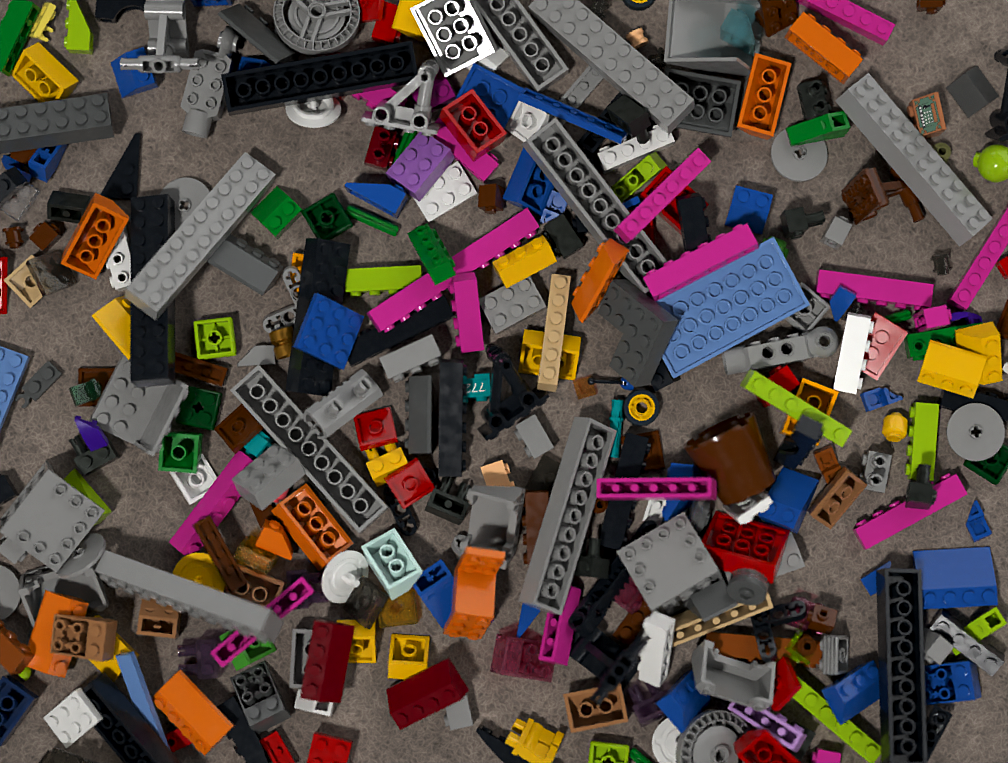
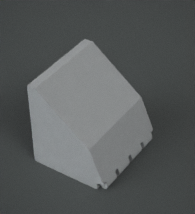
(695, 36)

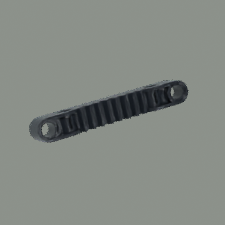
(584, 618)

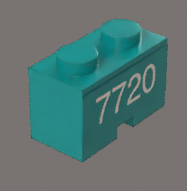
(477, 387)

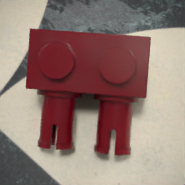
(381, 148)

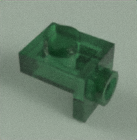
(85, 392)

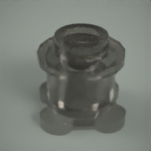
(599, 7)
(658, 59)
(941, 264)
(855, 307)

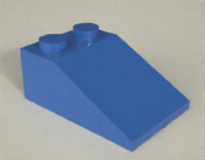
(382, 196)
(790, 499)

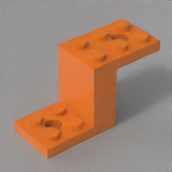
(473, 593)

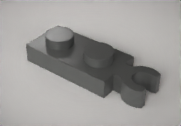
(39, 383)

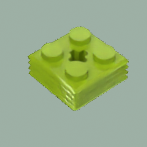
(205, 330)
(602, 750)

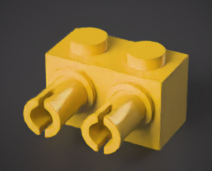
(386, 464)

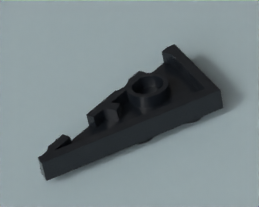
(125, 177)

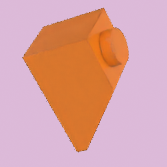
(274, 539)

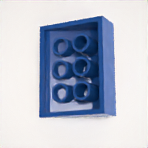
(956, 577)

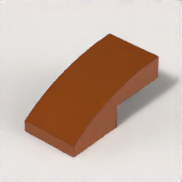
(827, 463)

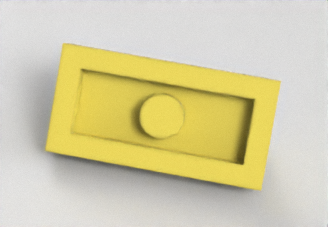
(46, 14)

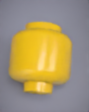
(895, 427)

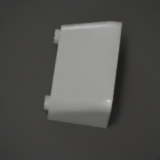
(495, 519)
(84, 586)
(732, 679)

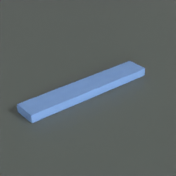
(139, 692)

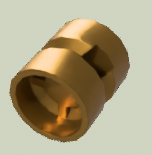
(282, 340)

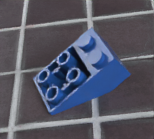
(678, 470)
(436, 590)
(951, 682)

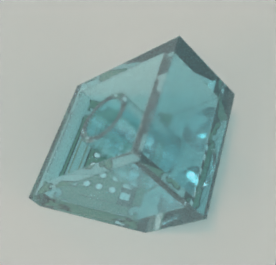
(738, 31)

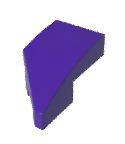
(970, 318)
(91, 433)

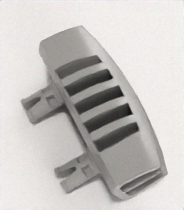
(343, 403)

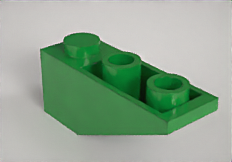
(819, 129)

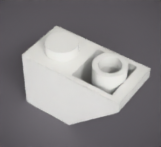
(323, 708)

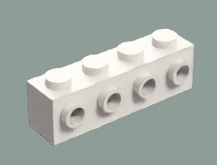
(631, 150)
(120, 262)
(852, 353)
(656, 654)

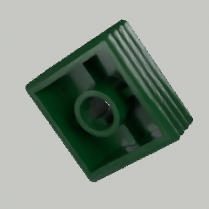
(327, 206)
(205, 418)
(991, 471)

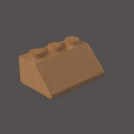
(836, 497)
(586, 714)

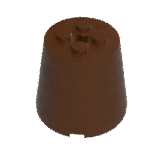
(734, 457)

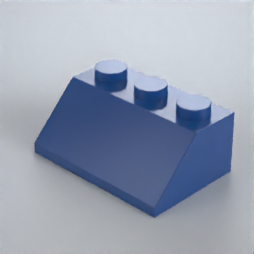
(528, 185)
(853, 691)
(683, 701)

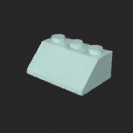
(392, 563)

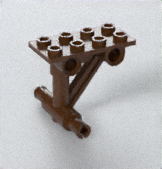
(776, 15)
(868, 194)

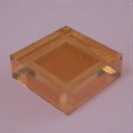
(583, 389)

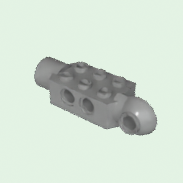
(204, 89)
(800, 348)

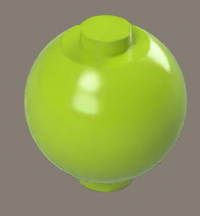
(992, 163)

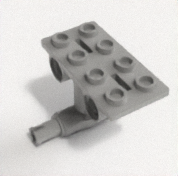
(167, 40)
(406, 117)

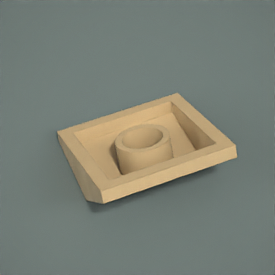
(24, 284)

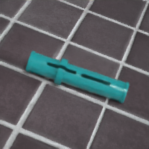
(616, 423)

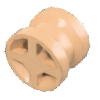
(637, 38)

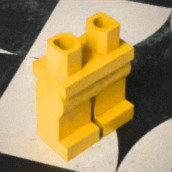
(534, 742)

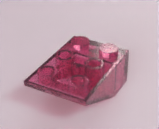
(520, 658)

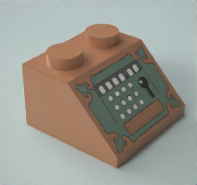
(927, 115)

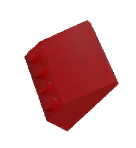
(745, 545)

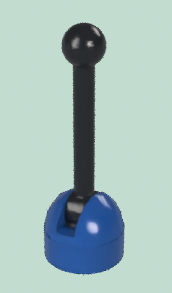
(623, 383)

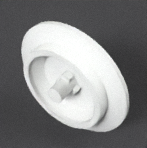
(315, 113)
(343, 575)
(665, 742)

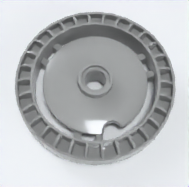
(317, 33)
(712, 739)

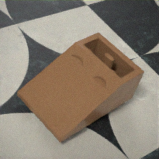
(158, 620)
(84, 637)

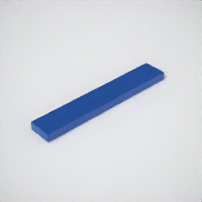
(572, 115)

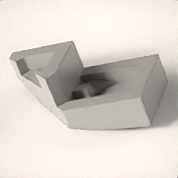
(258, 355)

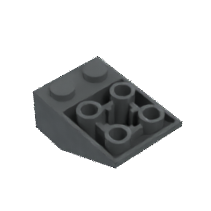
(260, 698)

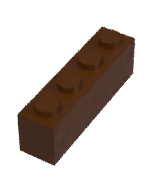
(535, 505)

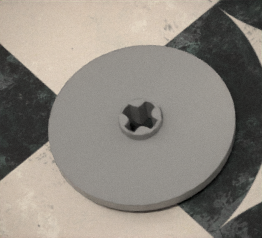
(794, 168)
(187, 191)
(963, 422)
(83, 556)
(9, 592)

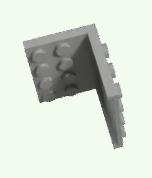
(137, 413)
(49, 518)
(669, 565)

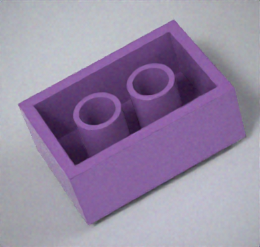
(420, 165)

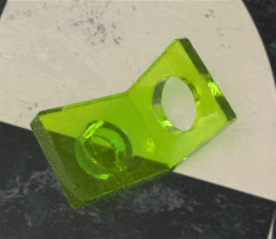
(794, 655)

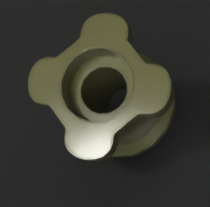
(945, 149)

